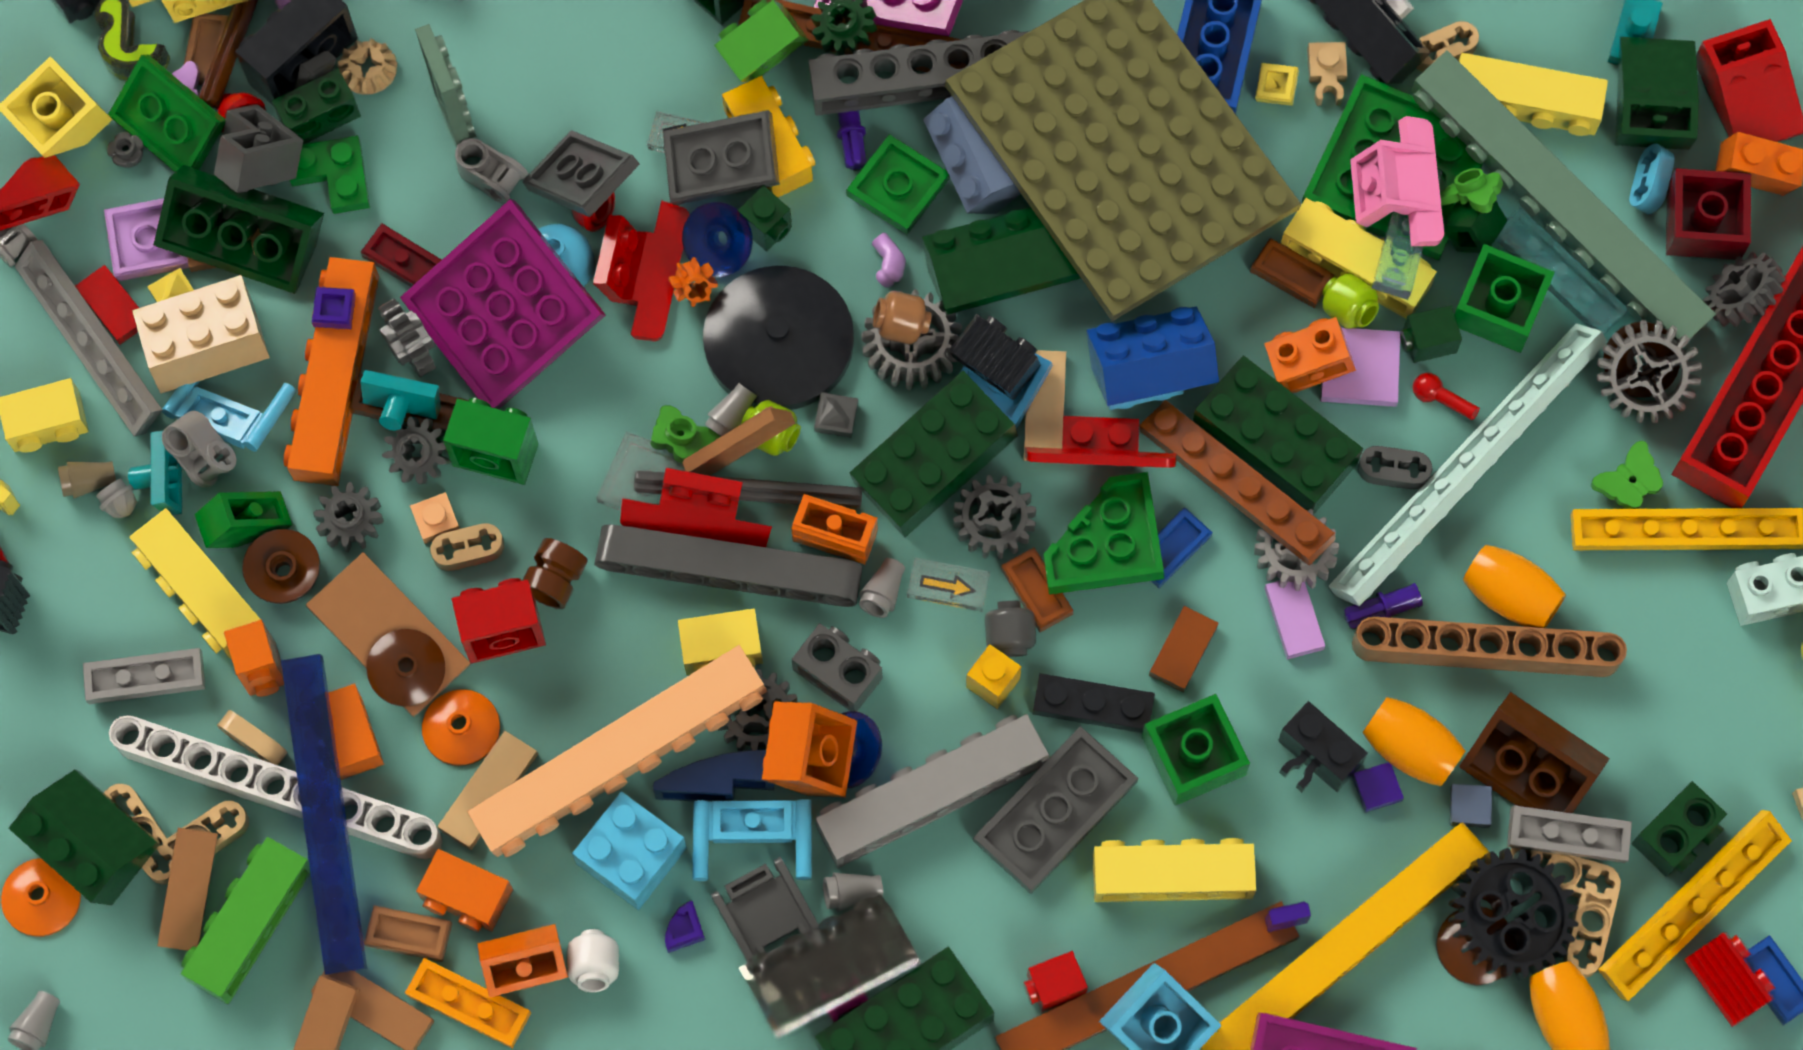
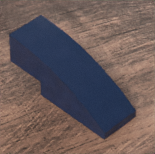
(714, 778)

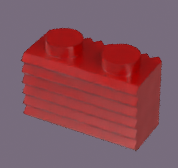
(1730, 978)

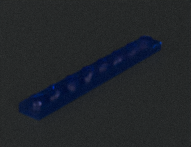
(324, 815)

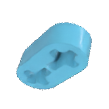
(1652, 179)

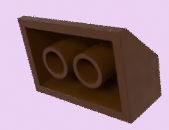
(1533, 759)

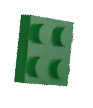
(898, 184)

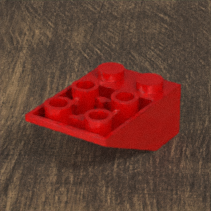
(1751, 82)

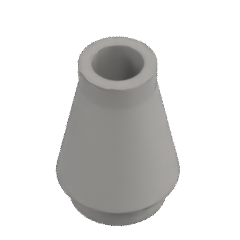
(730, 410)
(882, 589)
(846, 890)
(34, 1024)

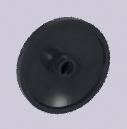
(779, 336)

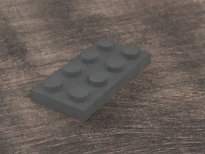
(1055, 809)

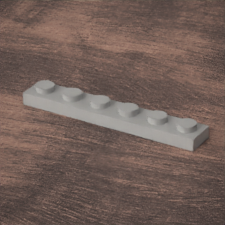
(88, 338)

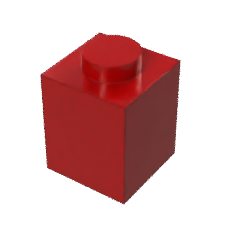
(1055, 982)

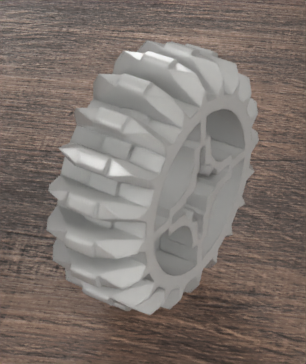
(927, 343)
(1665, 364)

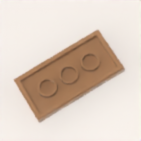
(367, 605)

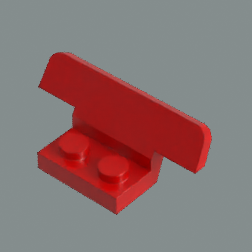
(638, 265)
(1100, 443)
(696, 508)

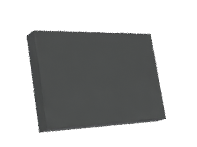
(721, 157)
(580, 173)

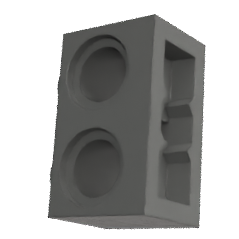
(830, 674)

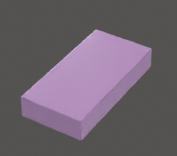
(1294, 619)

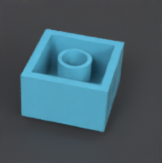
(629, 850)
(1159, 1015)

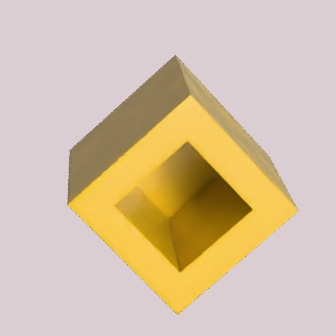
(993, 676)

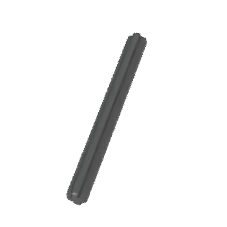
(766, 490)

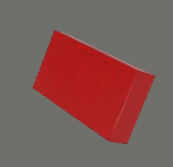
(109, 303)

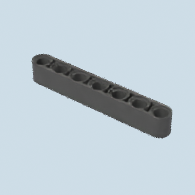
(728, 565)

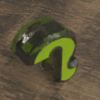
(117, 39)

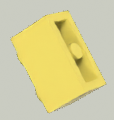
(43, 416)
(713, 635)

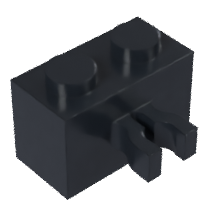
(1321, 748)

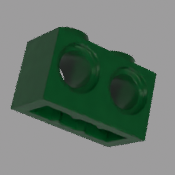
(317, 107)
(1674, 824)

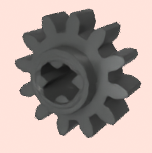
(403, 448)
(335, 525)

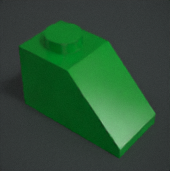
(241, 518)

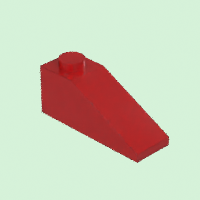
(36, 191)

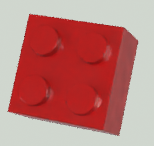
(498, 620)

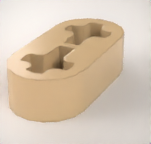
(1445, 37)
(469, 555)
(251, 738)

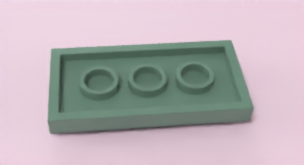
(445, 84)

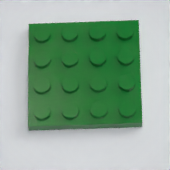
(1366, 119)

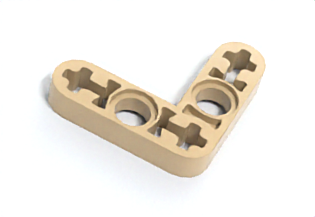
(214, 815)
(1588, 900)

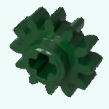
(832, 29)

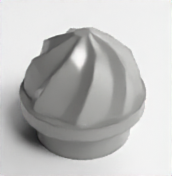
(117, 499)

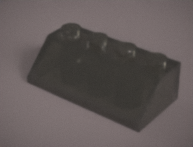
(828, 965)

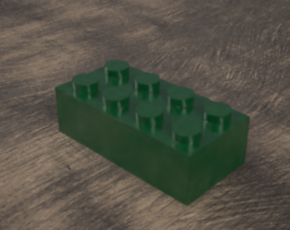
(1278, 434)
(934, 453)
(923, 1010)

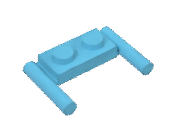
(231, 420)
(752, 823)

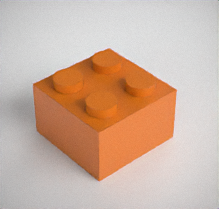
(809, 749)

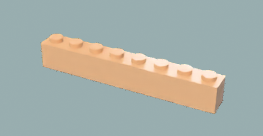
(618, 752)

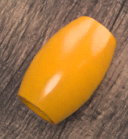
(1514, 587)
(1414, 741)
(1568, 1009)

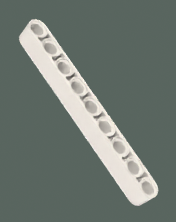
(258, 778)

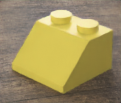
(54, 111)

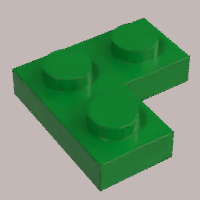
(341, 166)

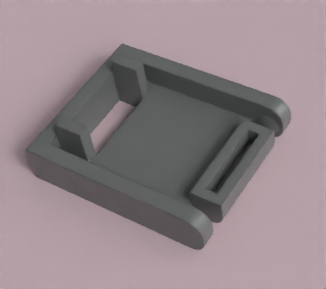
(764, 909)

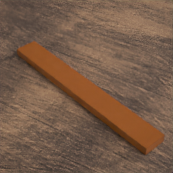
(1189, 966)

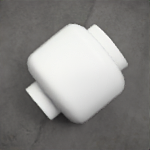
(593, 960)

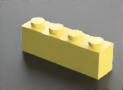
(1541, 94)
(1347, 248)
(192, 577)
(1174, 871)

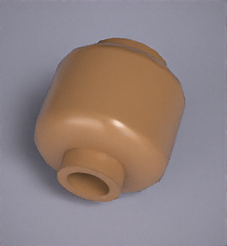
(901, 317)

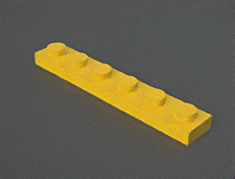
(1687, 529)
(1694, 905)

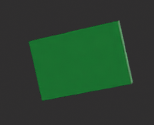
(166, 116)

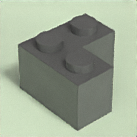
(256, 150)

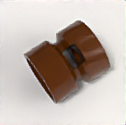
(554, 571)

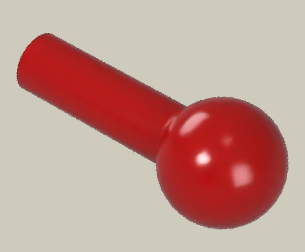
(1429, 387)

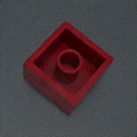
(1708, 214)

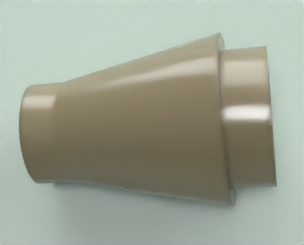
(85, 477)

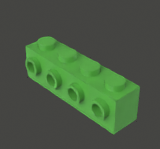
(246, 920)

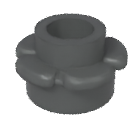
(128, 158)

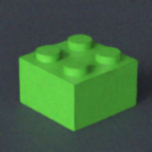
(760, 40)

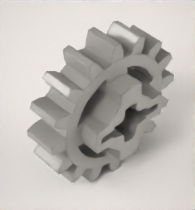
(1290, 567)

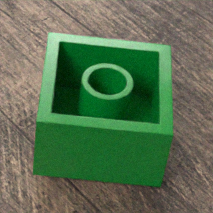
(1502, 298)
(491, 440)
(1195, 749)

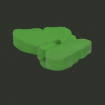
(1474, 187)
(679, 434)
(1638, 467)

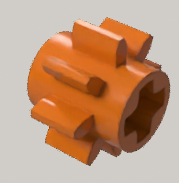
(700, 289)

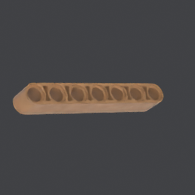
(1504, 637)

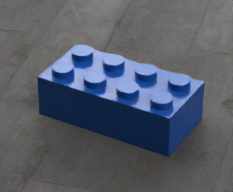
(1221, 40)

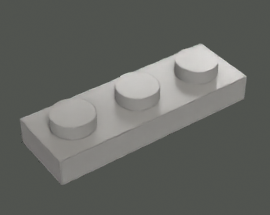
(144, 676)
(1569, 834)

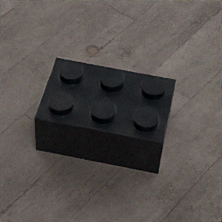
(291, 38)

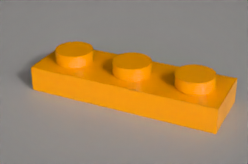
(467, 1003)

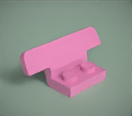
(1401, 180)

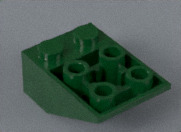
(1657, 93)

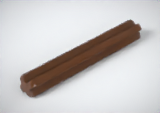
(225, 54)

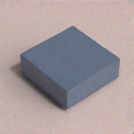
(1470, 805)

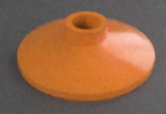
(462, 745)
(44, 915)

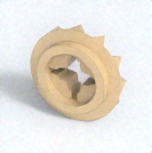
(377, 77)

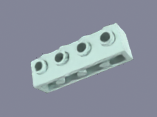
(1767, 589)

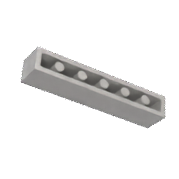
(931, 790)

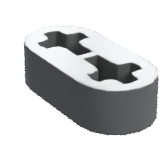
(1395, 459)

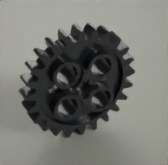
(1491, 883)

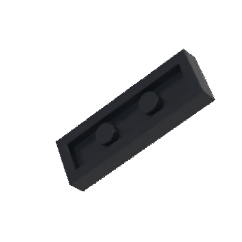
(1093, 703)

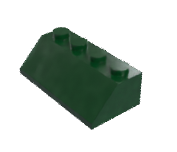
(216, 226)
(994, 260)

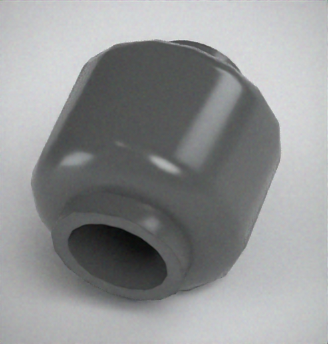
(1010, 628)

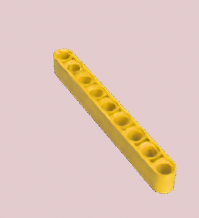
(1353, 938)

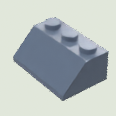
(970, 163)

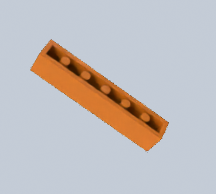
(330, 380)

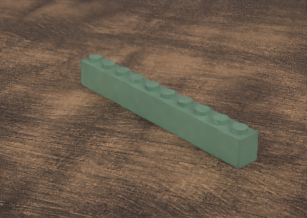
(1558, 198)

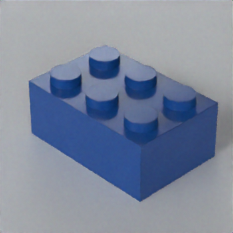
(1152, 355)

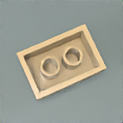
(200, 334)

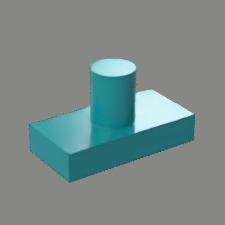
(1636, 19)
(399, 397)
(162, 475)

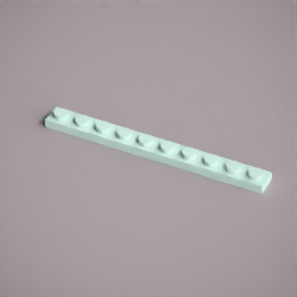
(1467, 464)

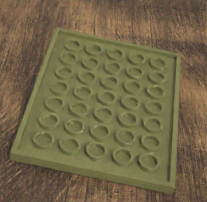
(1122, 148)

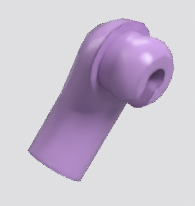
(893, 261)

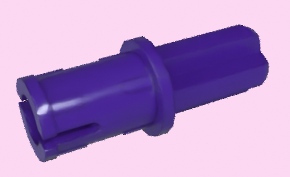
(851, 135)
(1384, 605)

